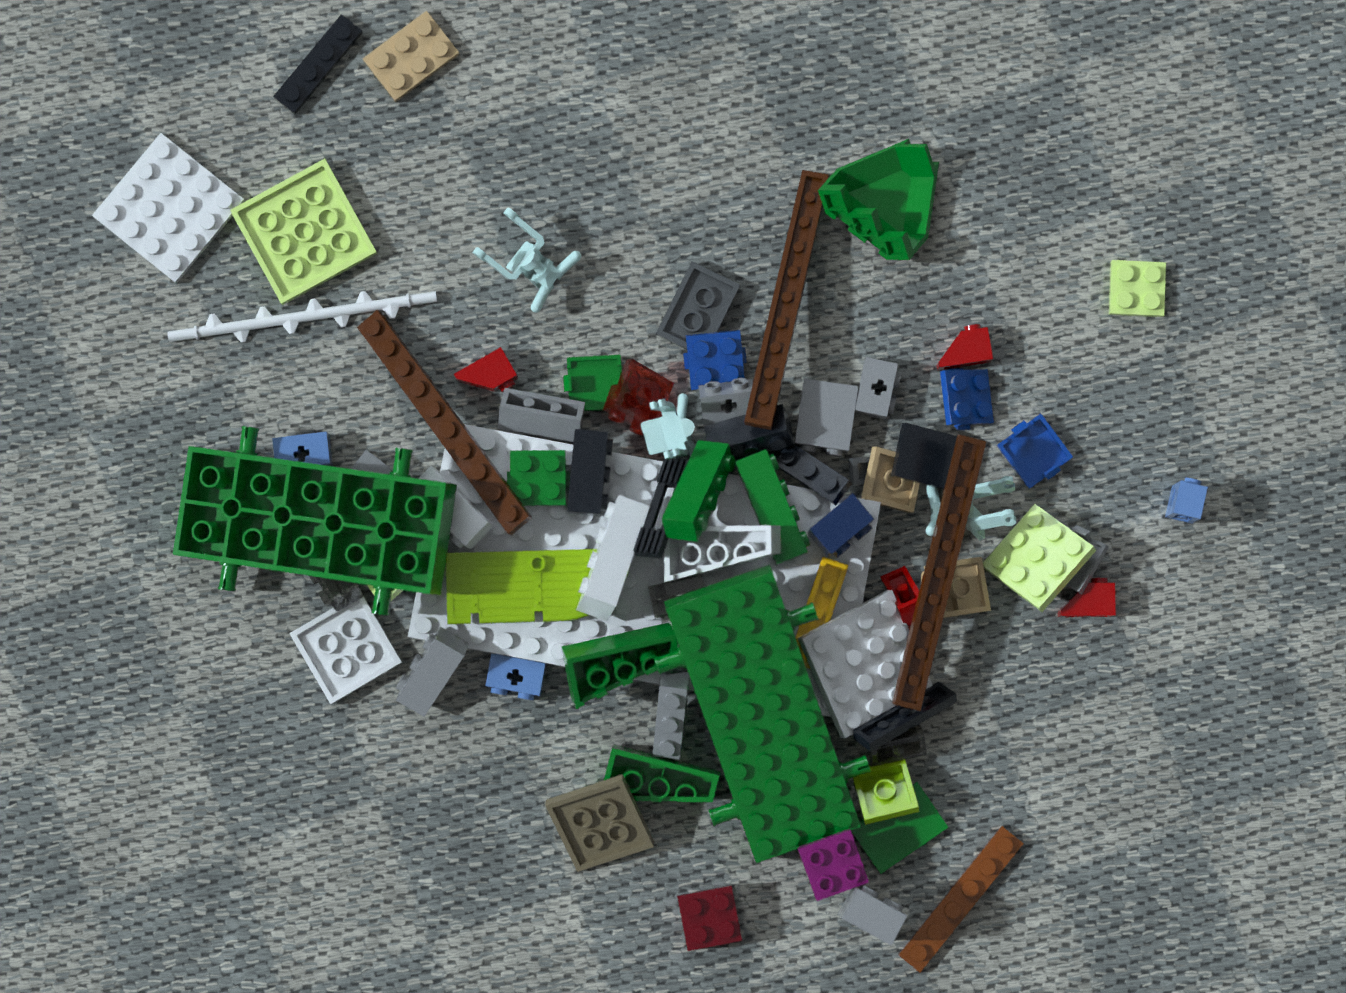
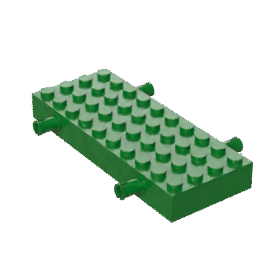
(315, 520)
(762, 713)

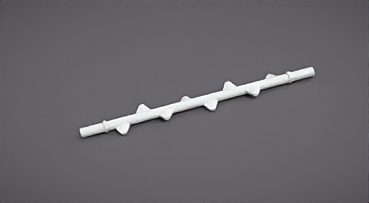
(291, 320)

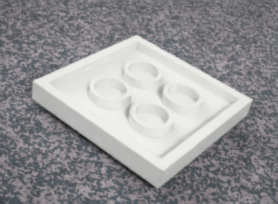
(345, 649)

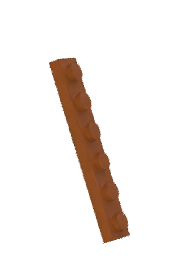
(960, 899)

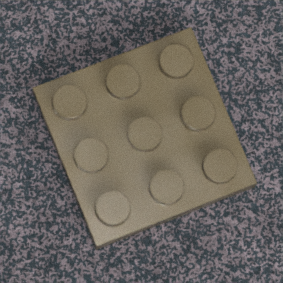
(599, 823)

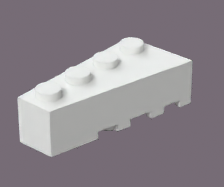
(719, 549)
(613, 557)

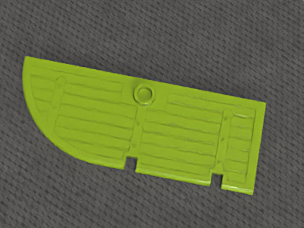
(515, 585)

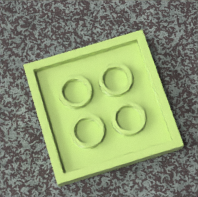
(1038, 557)

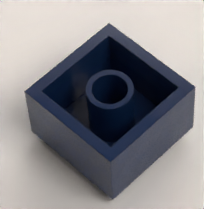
(840, 526)

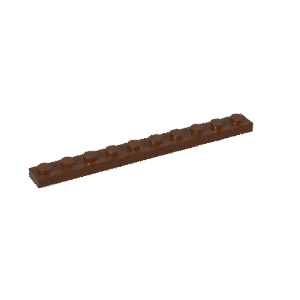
(786, 302)
(444, 423)
(939, 572)

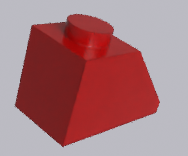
(968, 349)
(489, 372)
(904, 591)
(1095, 601)

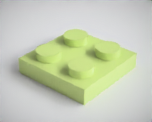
(1137, 288)

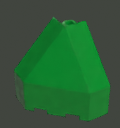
(885, 198)

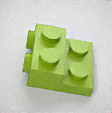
(885, 792)

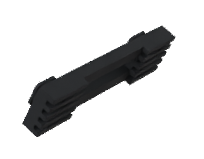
(650, 541)

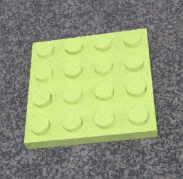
(303, 231)

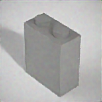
(825, 417)

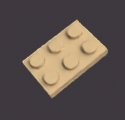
(411, 56)

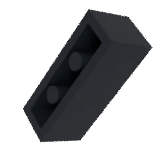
(750, 440)
(589, 472)

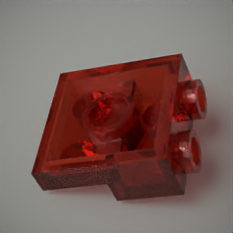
(631, 396)

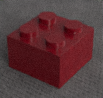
(709, 917)

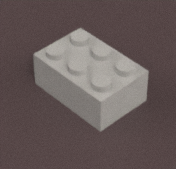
(872, 915)

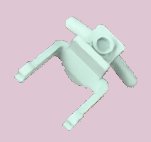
(532, 263)
(669, 431)
(976, 521)

